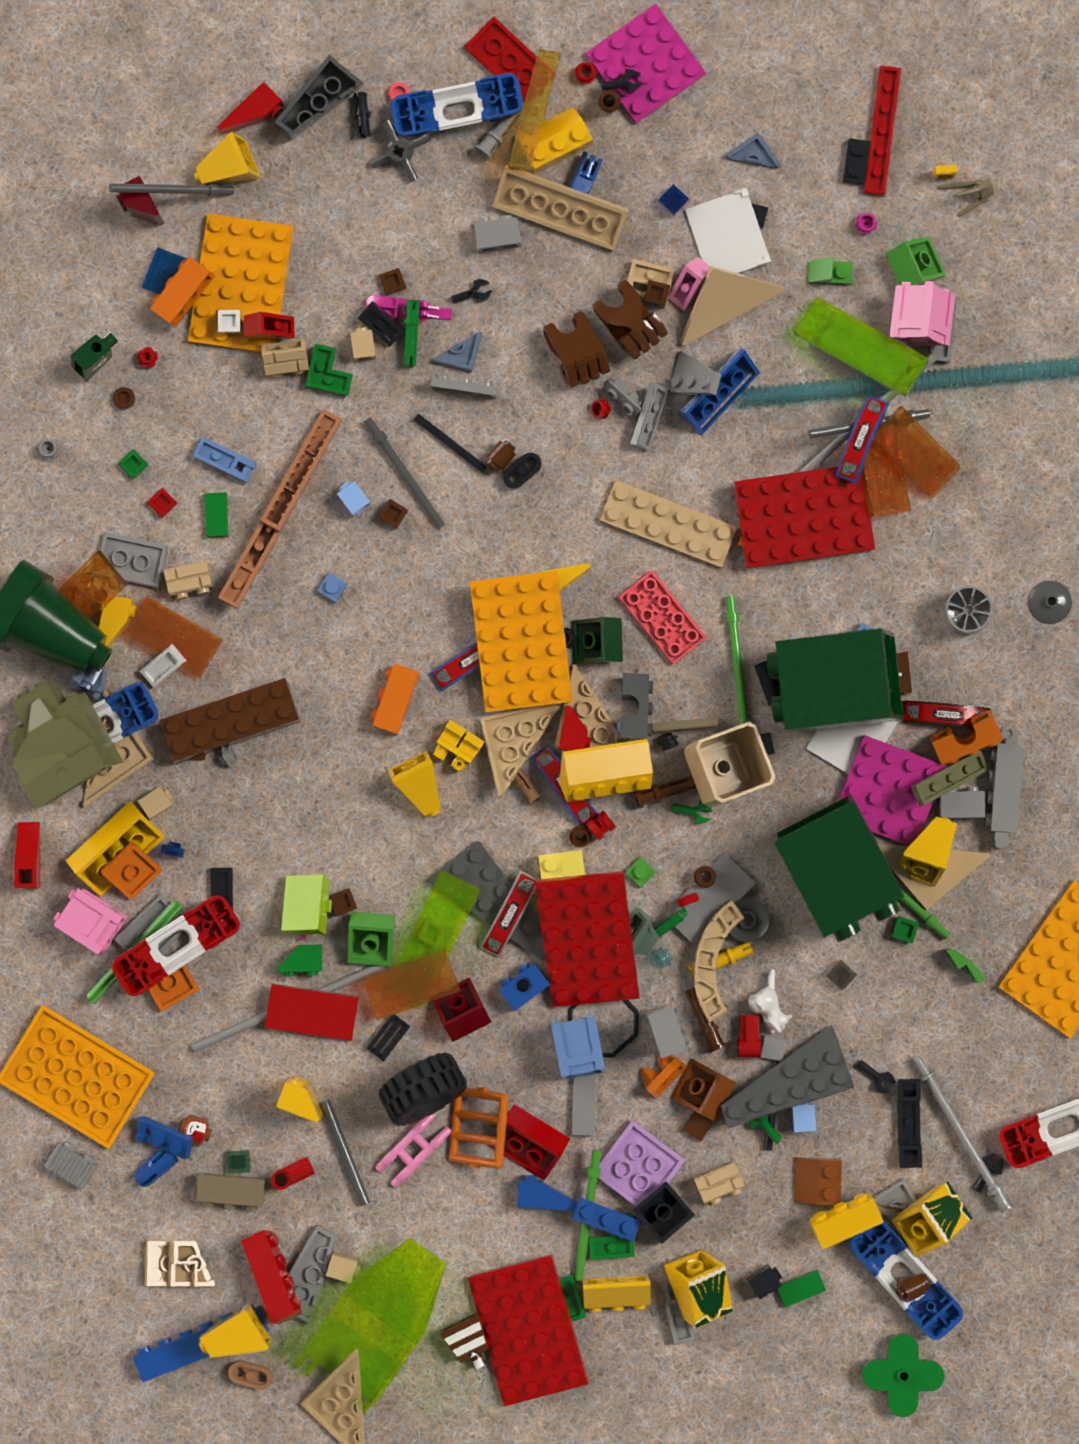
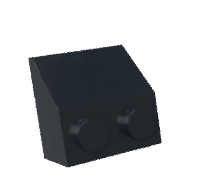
(664, 1212)

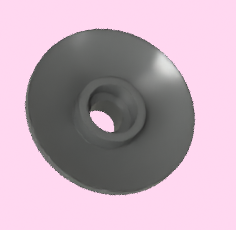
(1039, 604)
(758, 924)

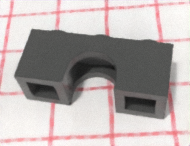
(636, 688)

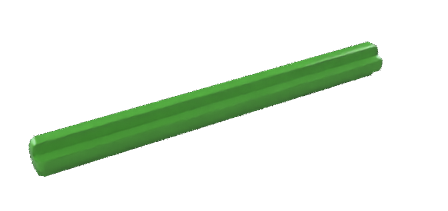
(109, 978)

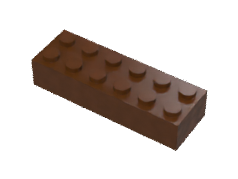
(230, 721)

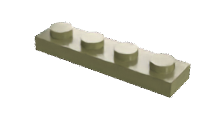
(949, 778)

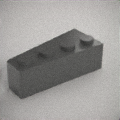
(320, 95)

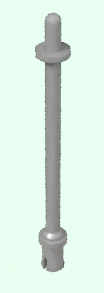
(994, 1188)

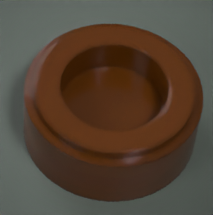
(124, 398)

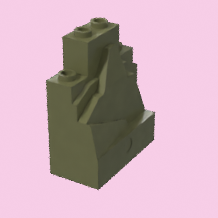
(58, 742)

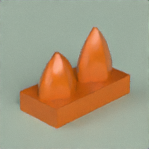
(659, 1082)

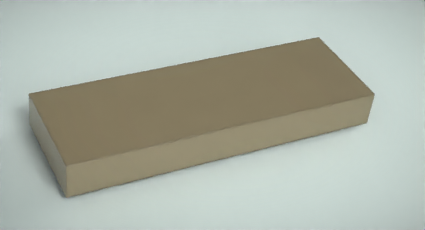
(684, 725)

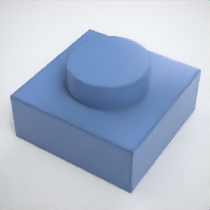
(332, 587)

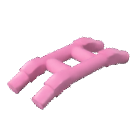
(412, 1164)

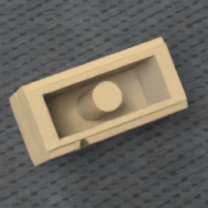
(285, 357)
(189, 579)
(719, 1182)

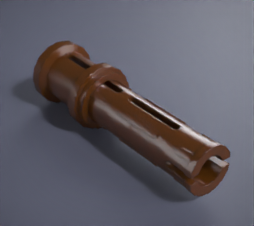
(657, 792)
(709, 1030)

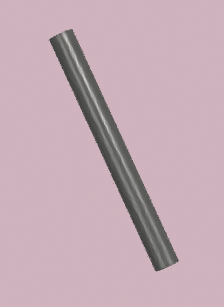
(344, 1152)

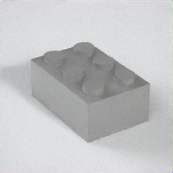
(666, 1030)

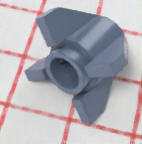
(89, 682)

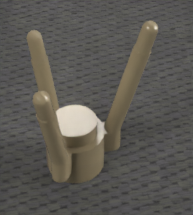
(980, 190)

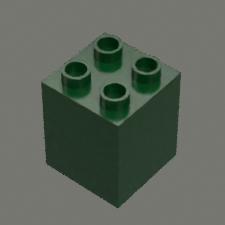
(836, 680)
(839, 869)

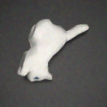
(767, 1004)

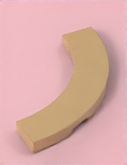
(707, 956)

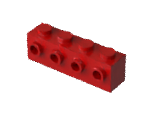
(272, 1277)

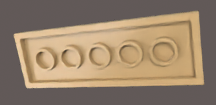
(560, 208)
(668, 524)

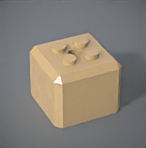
(746, 762)

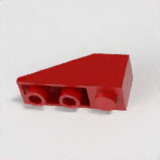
(27, 856)

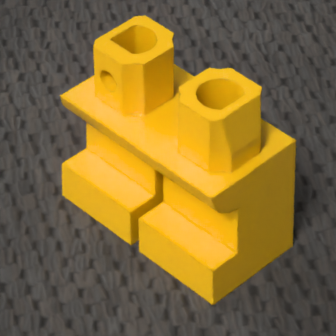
(449, 741)

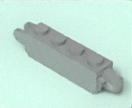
(1005, 788)

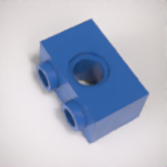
(518, 998)

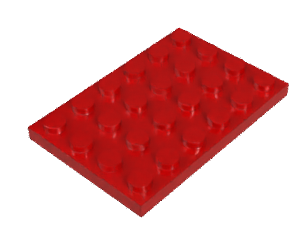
(802, 517)
(587, 939)
(528, 1330)

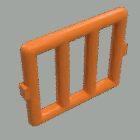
(500, 1120)

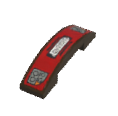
(940, 713)

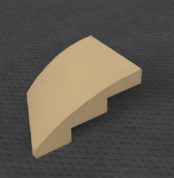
(175, 1265)

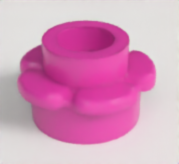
(867, 217)

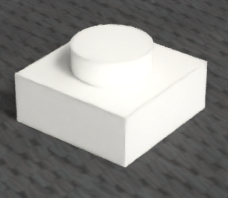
(229, 321)

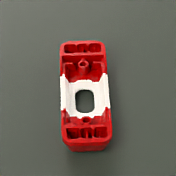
(206, 927)
(1029, 1139)

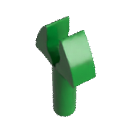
(692, 811)
(765, 1125)

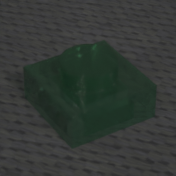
(238, 1161)

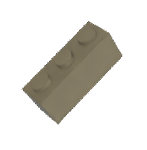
(230, 1190)

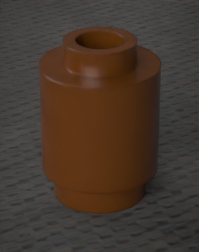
(603, 101)
(500, 456)
(912, 1287)

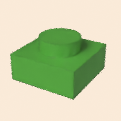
(640, 872)

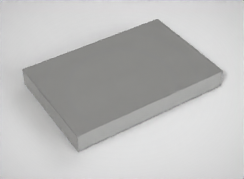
(135, 559)
(139, 924)

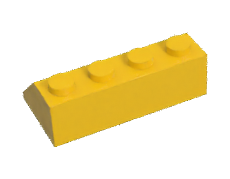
(606, 770)
(125, 826)

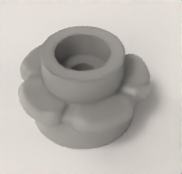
(42, 448)
(228, 756)

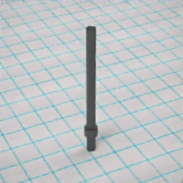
(210, 189)
(843, 428)
(381, 439)

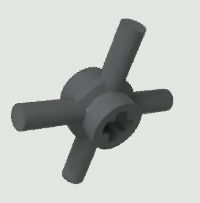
(396, 143)

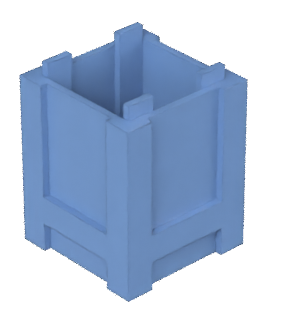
(578, 1048)

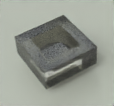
(841, 975)

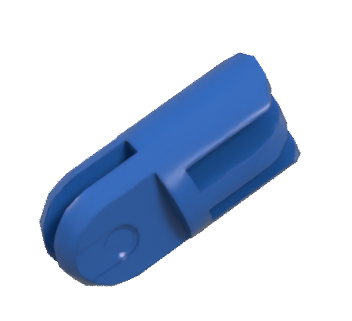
(583, 179)
(155, 1167)

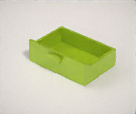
(306, 904)

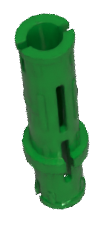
(411, 332)

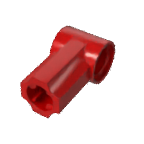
(749, 1041)
(295, 1172)

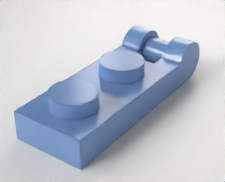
(223, 459)

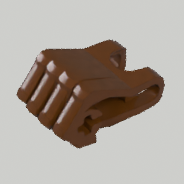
(631, 323)
(579, 351)

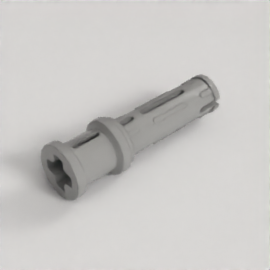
(495, 136)

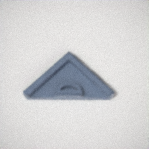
(754, 152)
(461, 355)

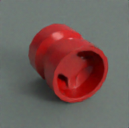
(604, 821)

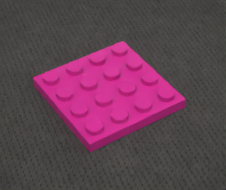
(656, 52)
(882, 789)

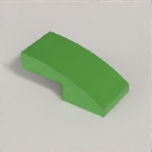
(960, 961)

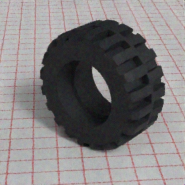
(422, 1089)

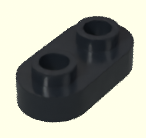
(522, 471)

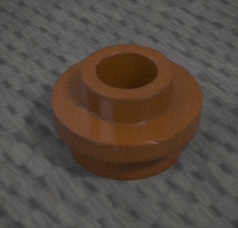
(580, 842)
(697, 876)

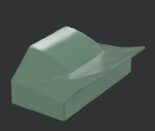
(642, 932)

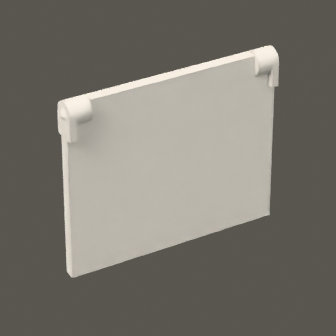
(728, 233)
(841, 744)

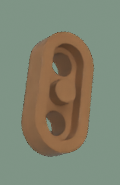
(250, 1375)

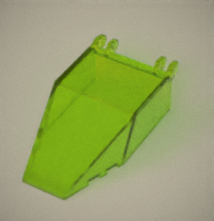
(381, 1316)

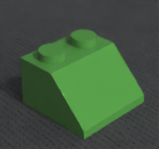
(915, 262)
(371, 938)

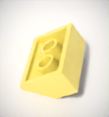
(561, 864)

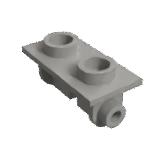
(616, 391)

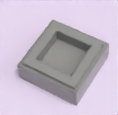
(773, 1048)

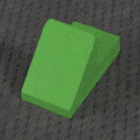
(830, 272)

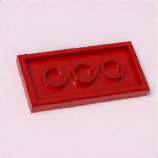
(502, 53)
(311, 1012)

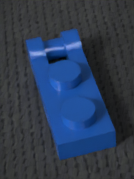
(163, 1137)

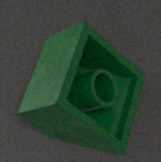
(597, 640)

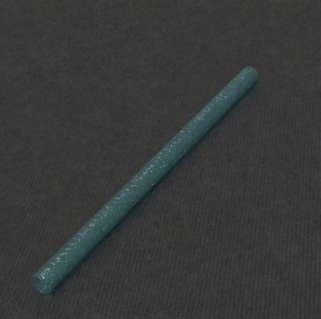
(926, 379)

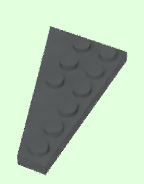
(480, 870)
(803, 1077)

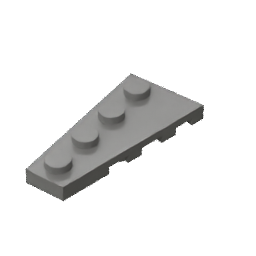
(310, 1270)

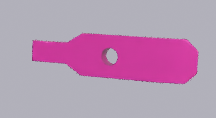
(396, 306)

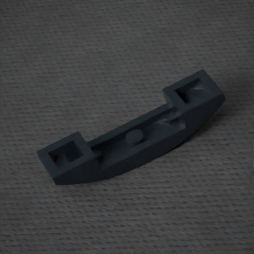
(909, 1123)

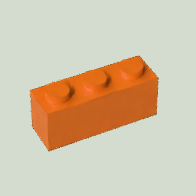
(182, 291)
(394, 698)

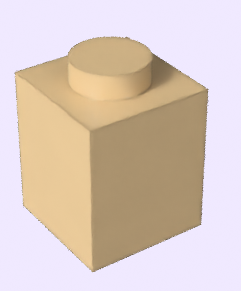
(363, 344)
(156, 802)
(343, 1268)

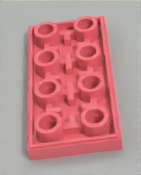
(662, 617)

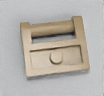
(643, 271)

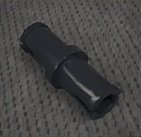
(362, 114)

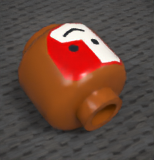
(196, 1128)

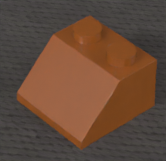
(703, 1090)
(817, 1180)

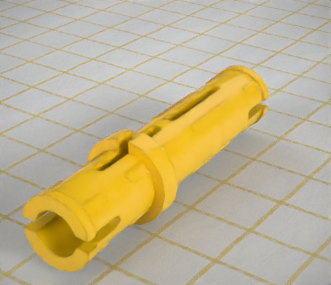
(730, 956)

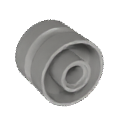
(968, 610)

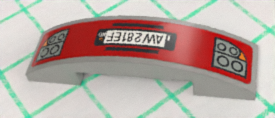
(509, 914)

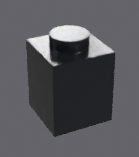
(765, 1281)

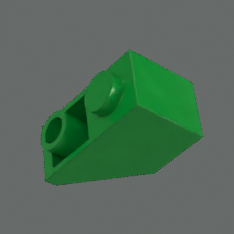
(303, 959)

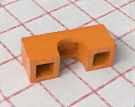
(951, 748)

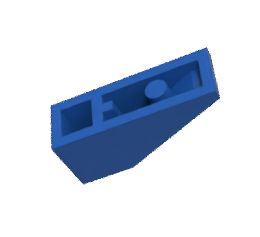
(540, 1195)

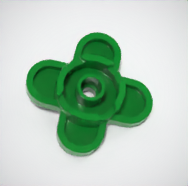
(903, 1357)

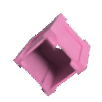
(922, 314)
(90, 920)

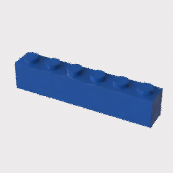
(178, 1352)

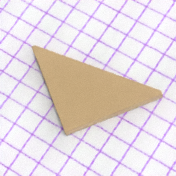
(723, 299)
(589, 712)
(512, 738)
(134, 757)
(958, 867)
(338, 1402)

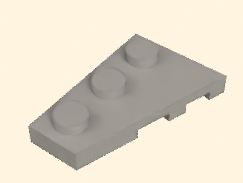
(693, 377)

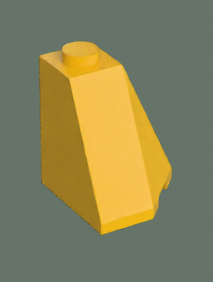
(930, 852)

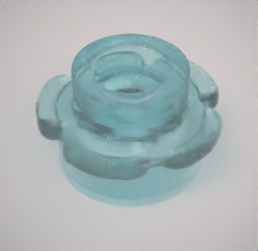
(663, 957)

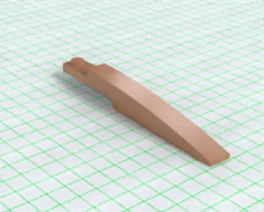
(280, 509)

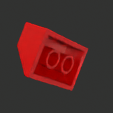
(532, 1142)

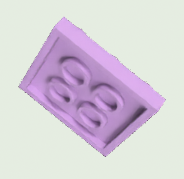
(638, 1164)

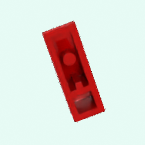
(256, 108)

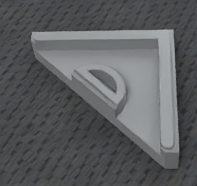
(896, 1195)

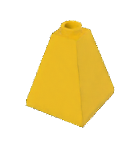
(228, 163)
(418, 783)

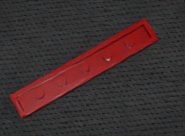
(882, 130)

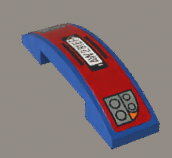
(861, 439)
(456, 668)
(550, 767)

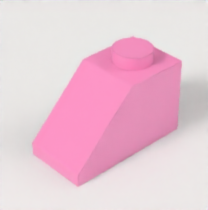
(689, 284)

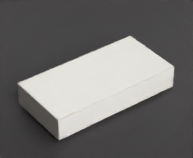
(162, 665)

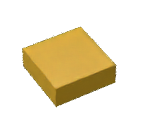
(945, 171)

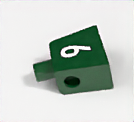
(93, 355)

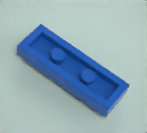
(606, 1219)

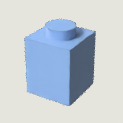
(353, 498)
(803, 1118)

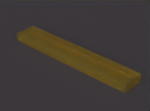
(534, 111)

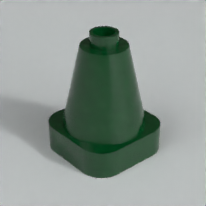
(47, 624)

